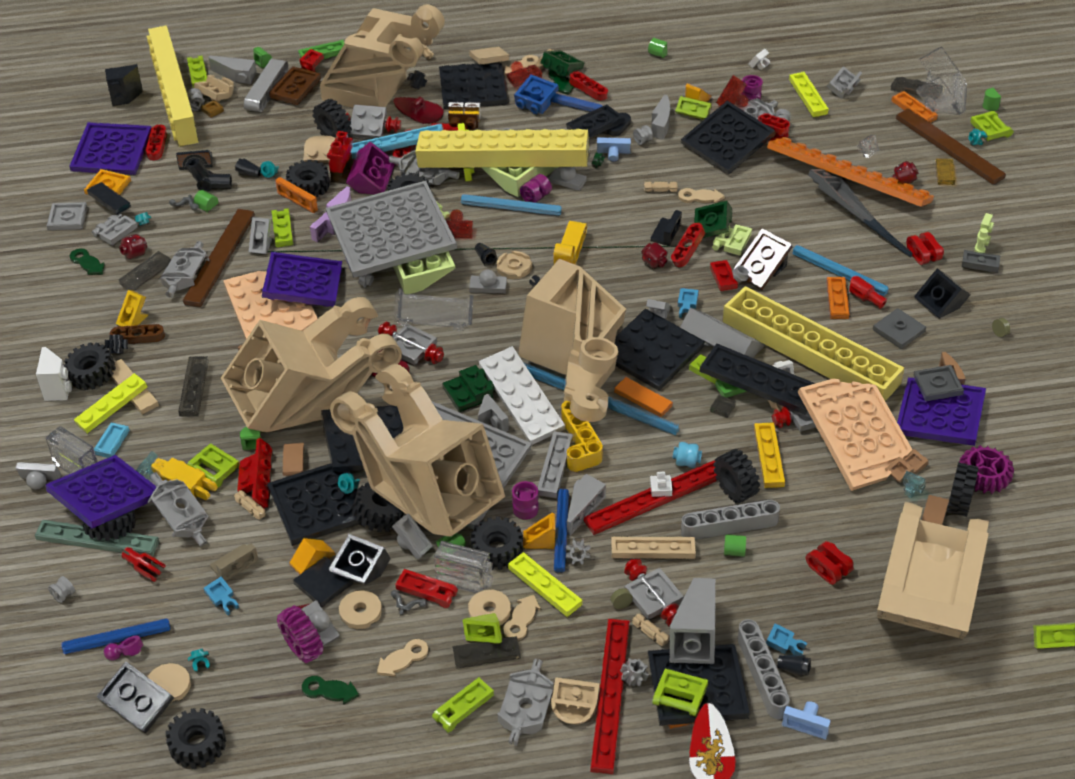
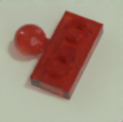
(520, 74)
(732, 93)
(459, 228)

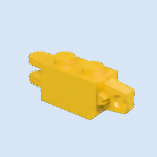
(192, 477)

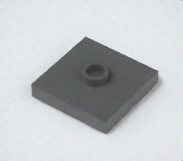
(899, 328)
(938, 383)

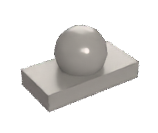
(568, 178)
(488, 283)
(37, 474)
(411, 536)
(321, 622)

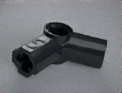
(206, 179)

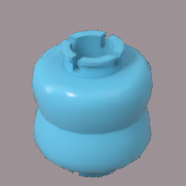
(687, 454)

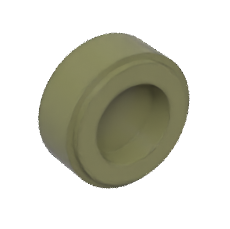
(1001, 327)
(621, 598)

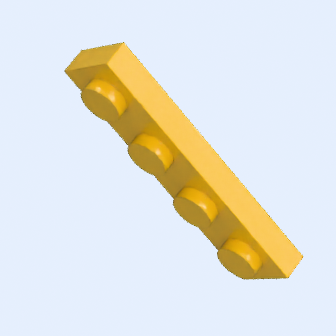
(769, 455)

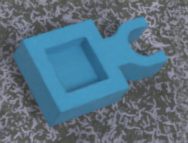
(687, 299)
(220, 593)
(782, 639)

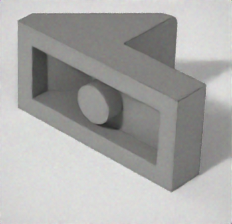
(260, 235)
(658, 307)
(492, 413)

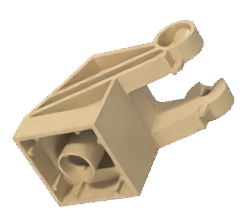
(377, 56)
(573, 331)
(292, 374)
(432, 469)
(933, 574)

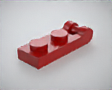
(426, 587)

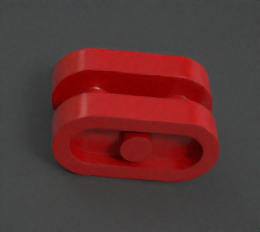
(779, 124)
(924, 248)
(829, 562)

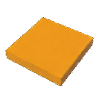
(113, 180)

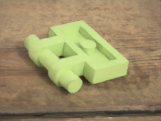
(983, 238)
(736, 242)

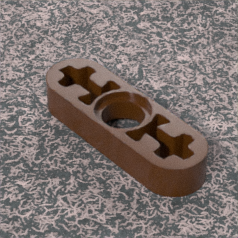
(150, 329)

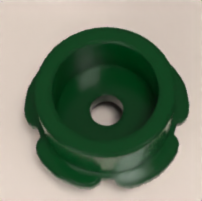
(598, 159)

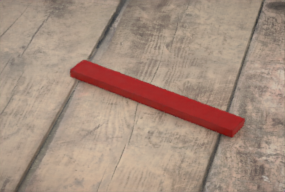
(644, 502)
(610, 697)

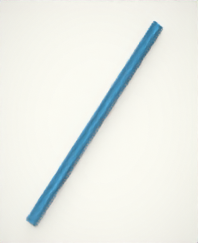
(613, 405)

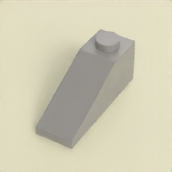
(234, 68)
(585, 498)

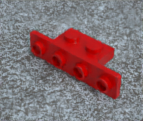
(255, 473)

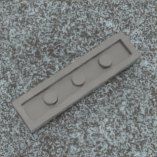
(554, 464)

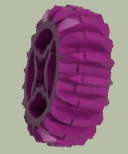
(989, 463)
(300, 634)

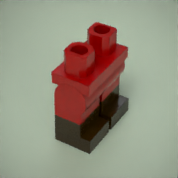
(340, 158)

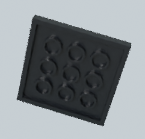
(473, 84)
(728, 137)
(655, 349)
(342, 446)
(312, 503)
(724, 685)

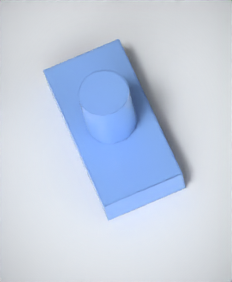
(613, 147)
(806, 720)

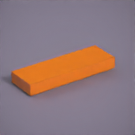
(906, 101)
(296, 195)
(837, 298)
(643, 397)

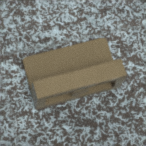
(235, 561)

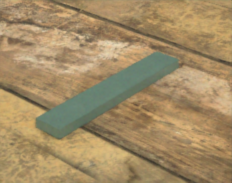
(75, 535)

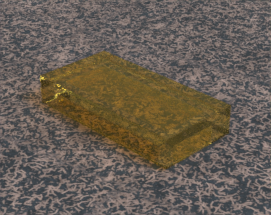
(945, 171)

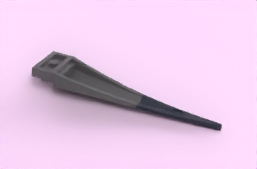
(840, 192)

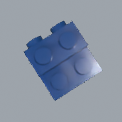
(535, 94)

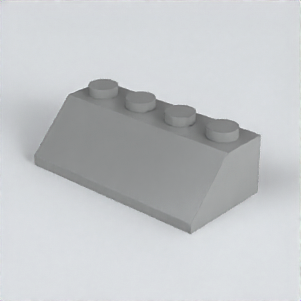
(715, 331)

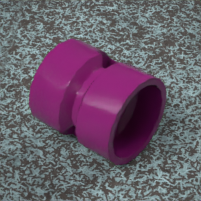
(753, 87)
(536, 188)
(525, 500)

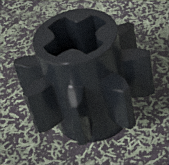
(417, 79)
(116, 344)

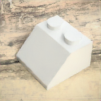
(52, 376)

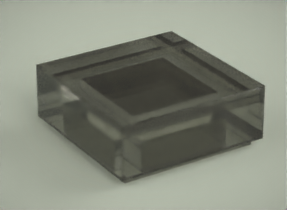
(723, 406)

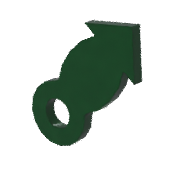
(563, 83)
(87, 262)
(330, 690)

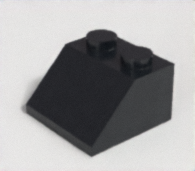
(123, 84)
(942, 294)
(360, 560)

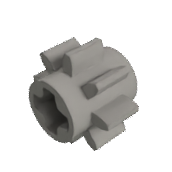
(581, 546)
(634, 672)

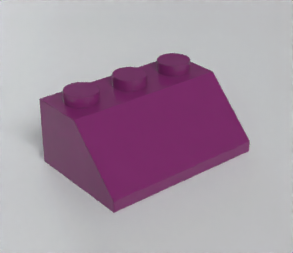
(370, 170)

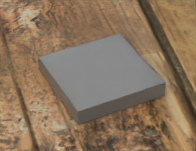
(67, 216)

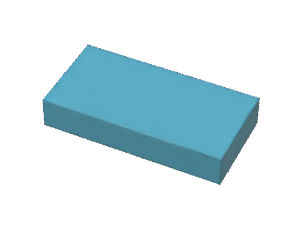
(111, 440)

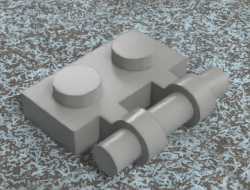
(115, 228)

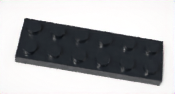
(755, 377)

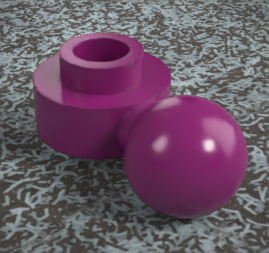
(130, 647)

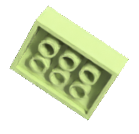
(514, 177)
(422, 273)

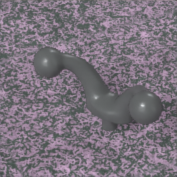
(172, 202)
(395, 594)

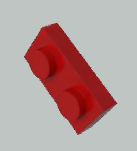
(723, 275)

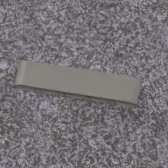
(259, 94)
(730, 519)
(758, 657)

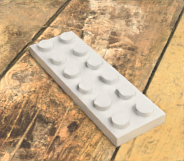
(522, 395)

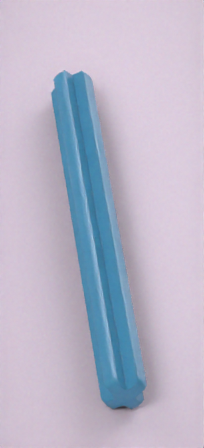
(511, 204)
(836, 268)

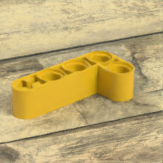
(571, 243)
(587, 448)

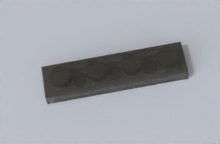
(193, 386)

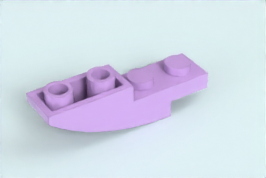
(323, 225)

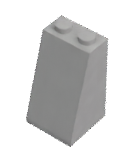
(694, 625)

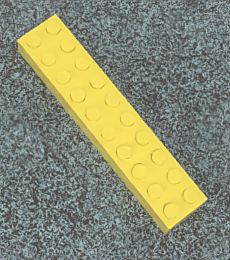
(172, 86)
(502, 148)
(810, 342)

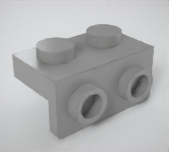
(843, 82)

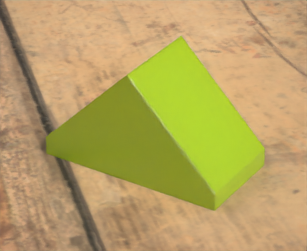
(482, 628)

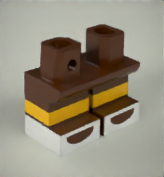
(469, 118)

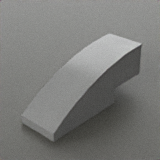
(661, 118)

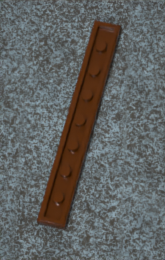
(951, 146)
(218, 258)

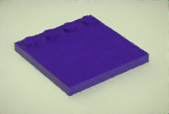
(110, 148)
(302, 279)
(943, 419)
(102, 491)

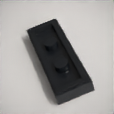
(108, 198)

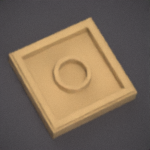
(489, 55)

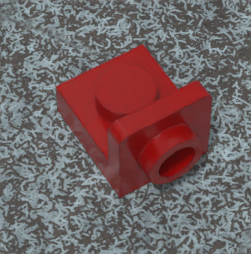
(311, 60)

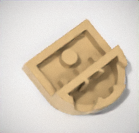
(216, 88)
(317, 148)
(574, 700)

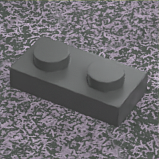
(981, 261)

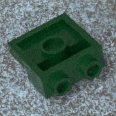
(561, 62)
(714, 218)
(468, 388)

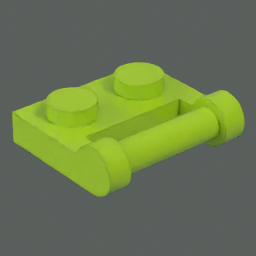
(991, 125)
(217, 461)
(682, 686)

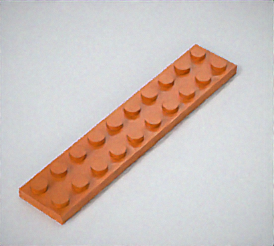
(845, 169)

